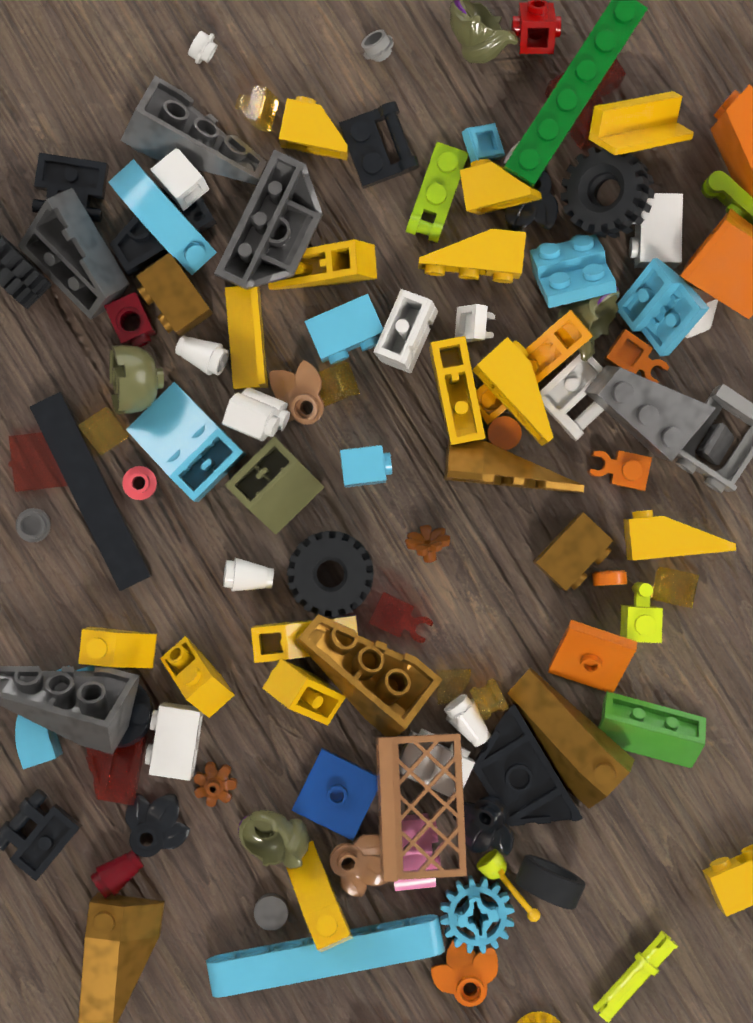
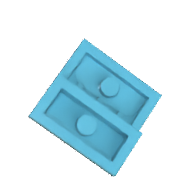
(661, 307)

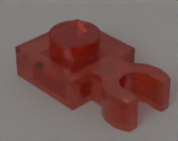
(395, 616)

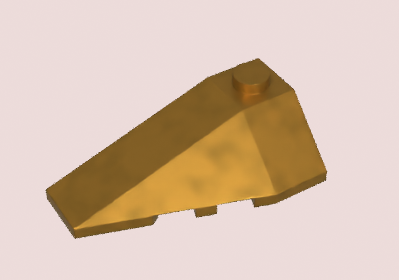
(375, 679)
(577, 749)
(116, 949)

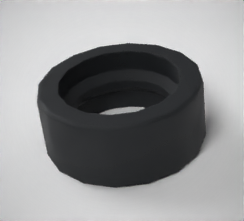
(550, 882)

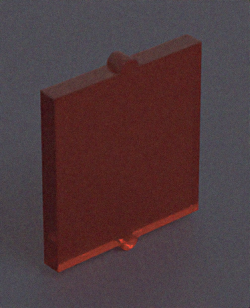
(33, 463)

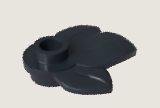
(542, 211)
(158, 820)
(487, 826)

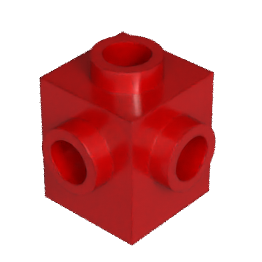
(536, 27)

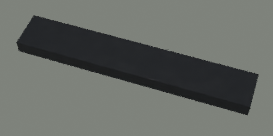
(90, 491)

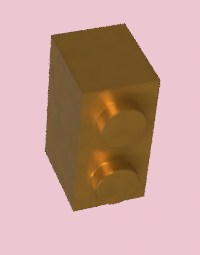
(174, 296)
(574, 552)

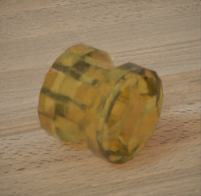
(489, 698)

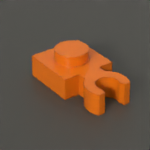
(632, 355)
(627, 469)

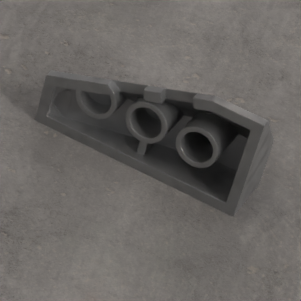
(78, 705)

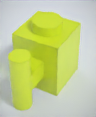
(642, 621)

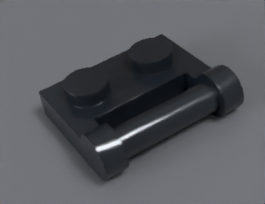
(368, 149)

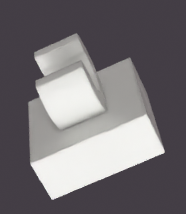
(472, 322)

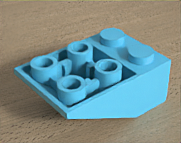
(185, 442)

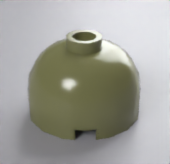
(133, 379)

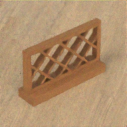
(390, 807)

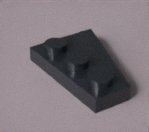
(137, 245)

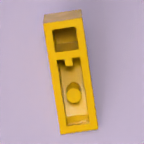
(332, 265)
(513, 382)
(457, 390)
(663, 537)
(319, 902)

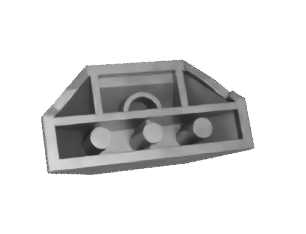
(273, 226)

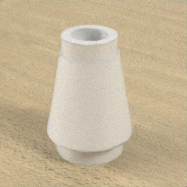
(203, 354)
(245, 575)
(467, 719)

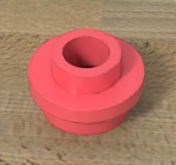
(150, 483)

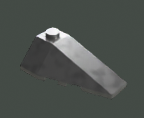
(169, 122)

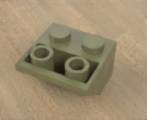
(274, 485)

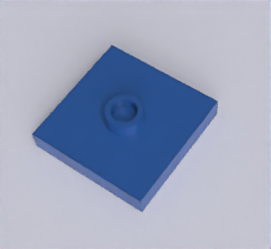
(336, 794)

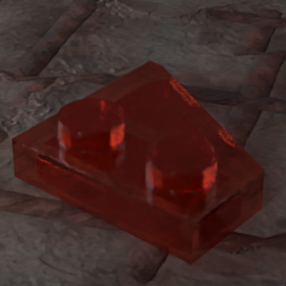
(117, 774)

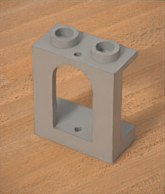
(726, 477)

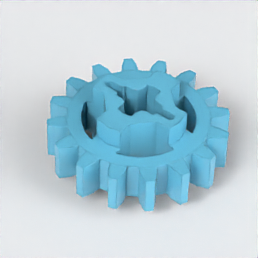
(490, 913)

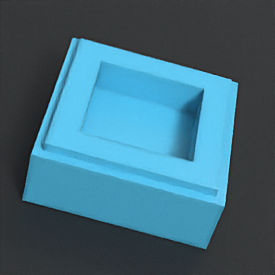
(483, 142)

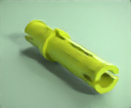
(635, 976)

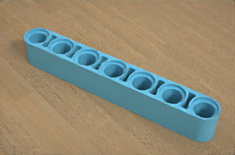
(301, 961)

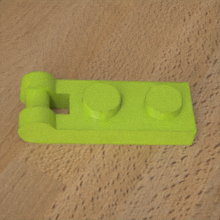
(437, 190)
(729, 193)

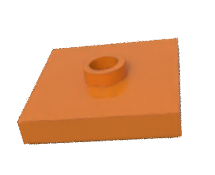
(592, 656)

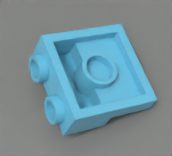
(572, 270)

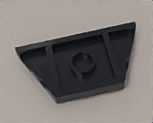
(521, 775)

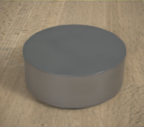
(271, 911)

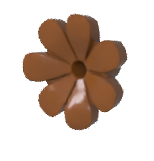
(428, 542)
(215, 778)

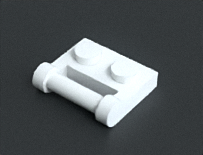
(567, 390)

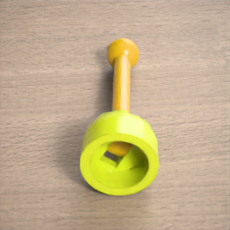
(493, 867)

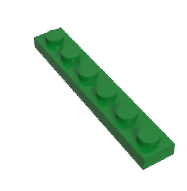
(574, 90)

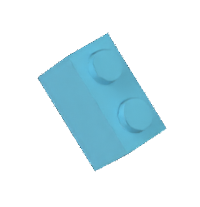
(345, 329)
(365, 466)

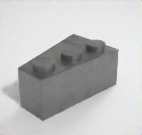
(74, 254)
(649, 411)

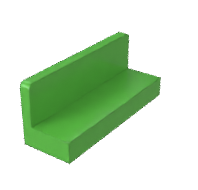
(653, 729)

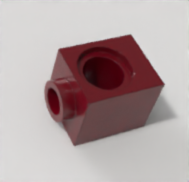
(123, 308)

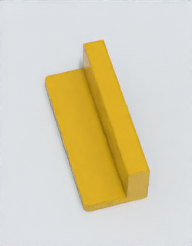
(638, 123)
(246, 338)

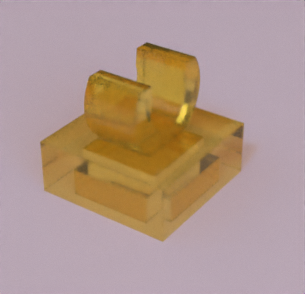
(259, 108)

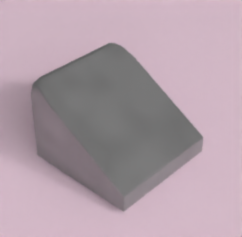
(716, 443)

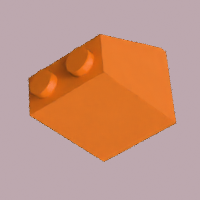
(735, 136)
(725, 264)

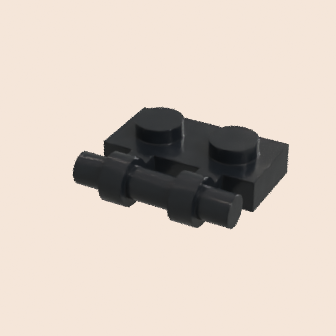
(61, 173)
(45, 841)

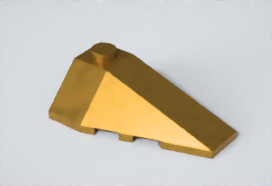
(492, 465)

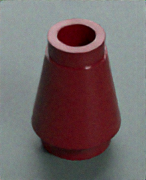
(116, 873)

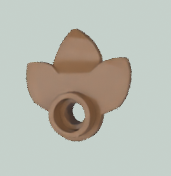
(297, 389)
(363, 868)

